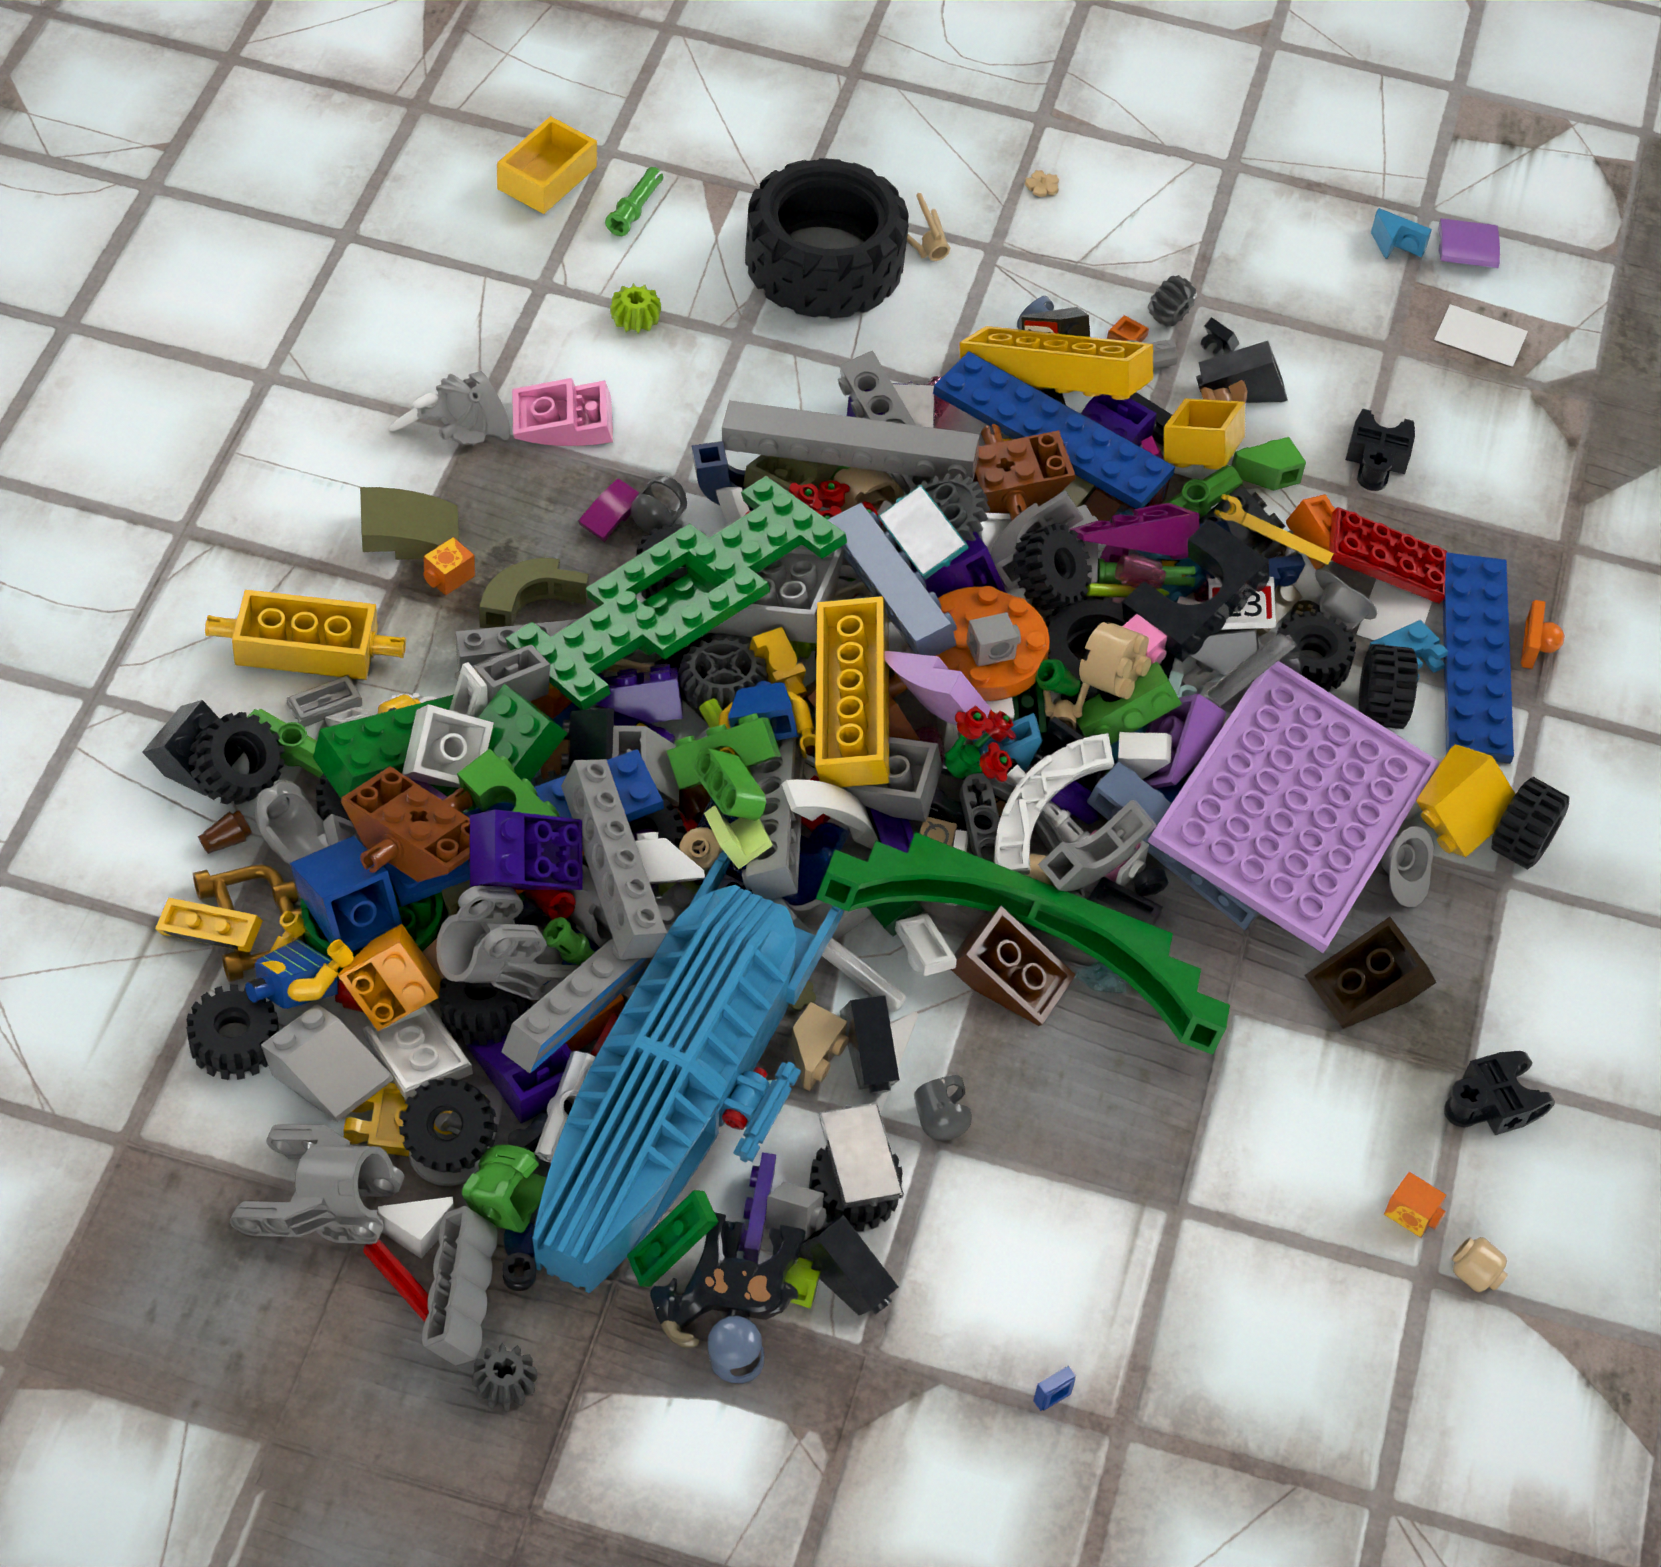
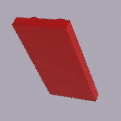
(1388, 555)

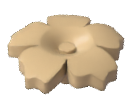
(1042, 184)

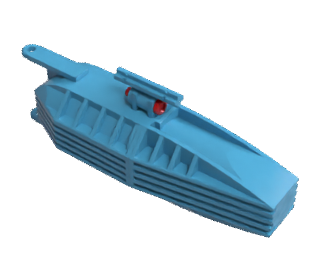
(674, 1075)

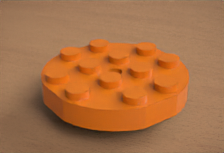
(1003, 678)

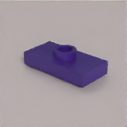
(1074, 799)

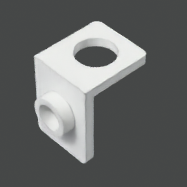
(1134, 865)

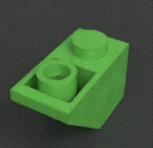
(1270, 464)

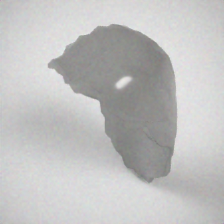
(289, 821)

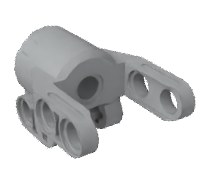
(489, 947)
(326, 1188)

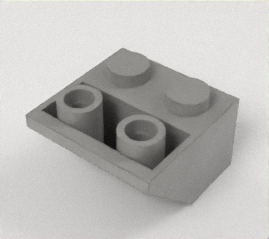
(519, 669)
(654, 754)

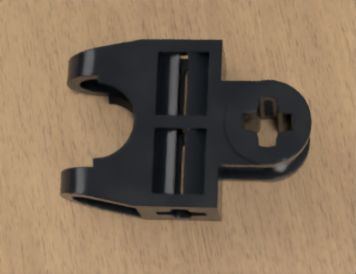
(1379, 449)
(1495, 1094)

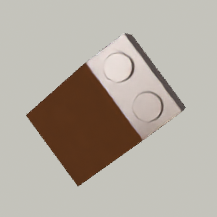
(1012, 967)

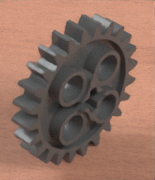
(961, 503)

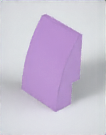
(935, 686)

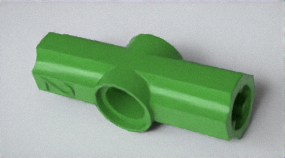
(1207, 490)
(297, 744)

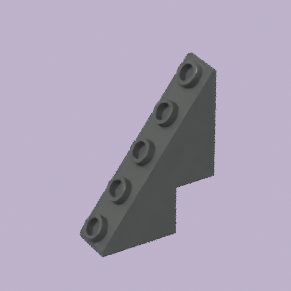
(1231, 648)

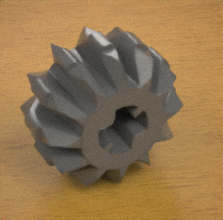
(1172, 300)
(504, 1377)

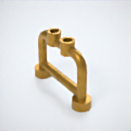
(283, 895)

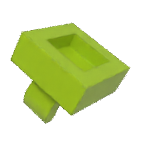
(804, 1280)

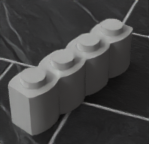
(458, 1293)

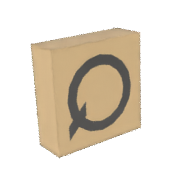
(939, 830)

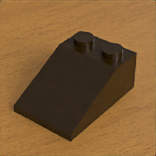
(1371, 975)

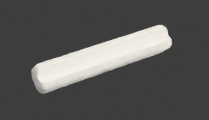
(863, 974)

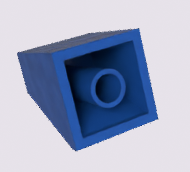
(344, 895)

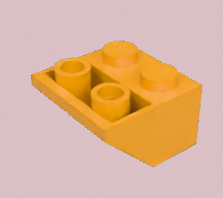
(391, 978)

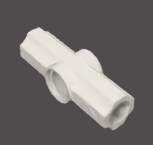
(570, 1084)

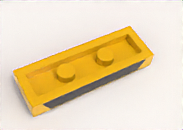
(209, 924)

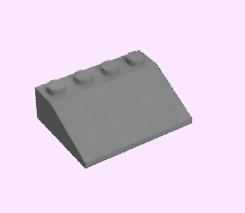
(795, 588)

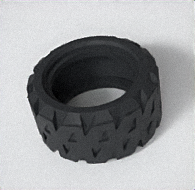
(830, 196)

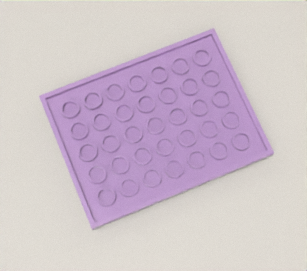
(1294, 804)

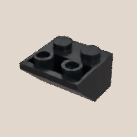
(171, 746)

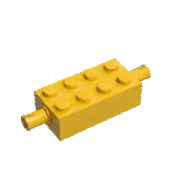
(305, 634)

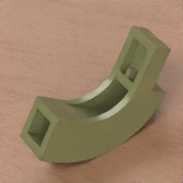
(526, 583)

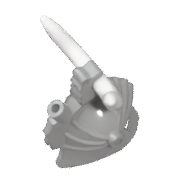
(464, 408)

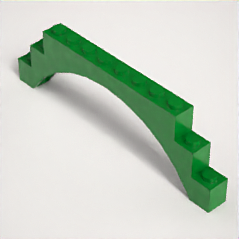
(1120, 942)

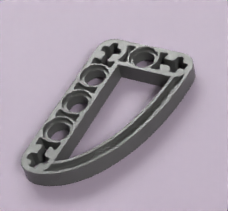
(982, 838)

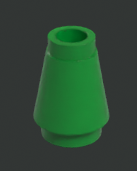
(1056, 678)

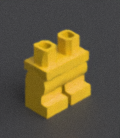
(780, 660)

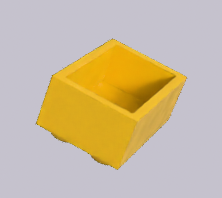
(547, 165)
(1204, 433)

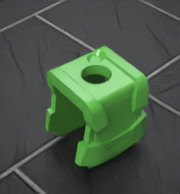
(505, 1187)

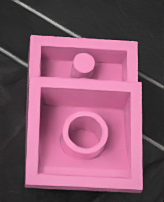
(563, 413)

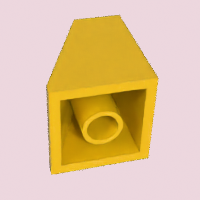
(1465, 799)

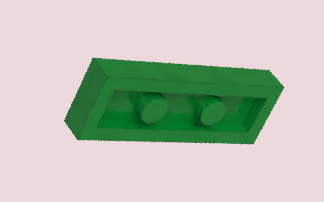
(672, 1238)

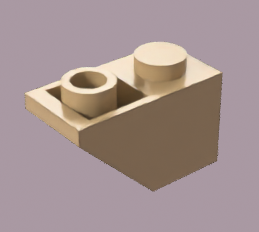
(815, 1041)

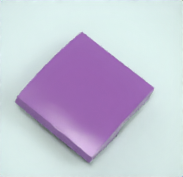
(1469, 243)

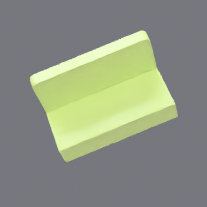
(741, 839)

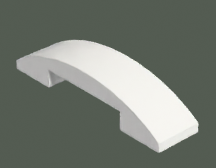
(815, 798)

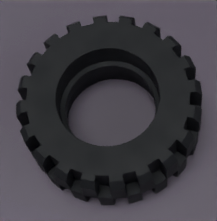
(1070, 630)

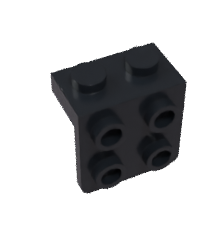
(1250, 504)

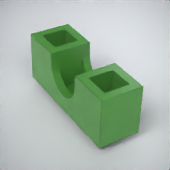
(1150, 700)
(750, 739)
(493, 781)

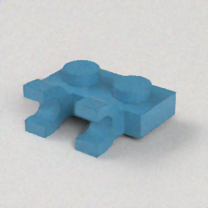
(1420, 639)

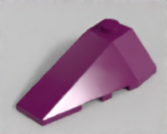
(1150, 529)

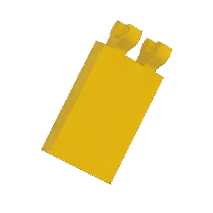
(1272, 532)
(385, 1122)

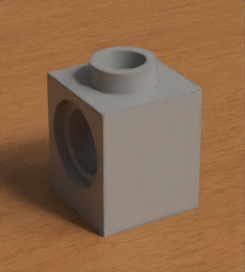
(992, 639)

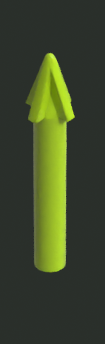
(1113, 590)

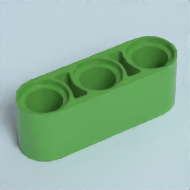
(730, 784)

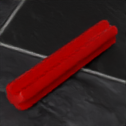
(398, 1277)

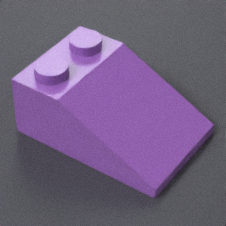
(1192, 732)

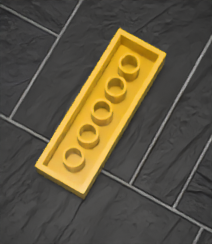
(1065, 360)
(852, 692)

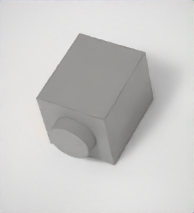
(796, 1208)

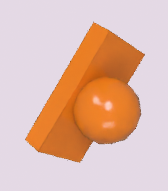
(1539, 636)

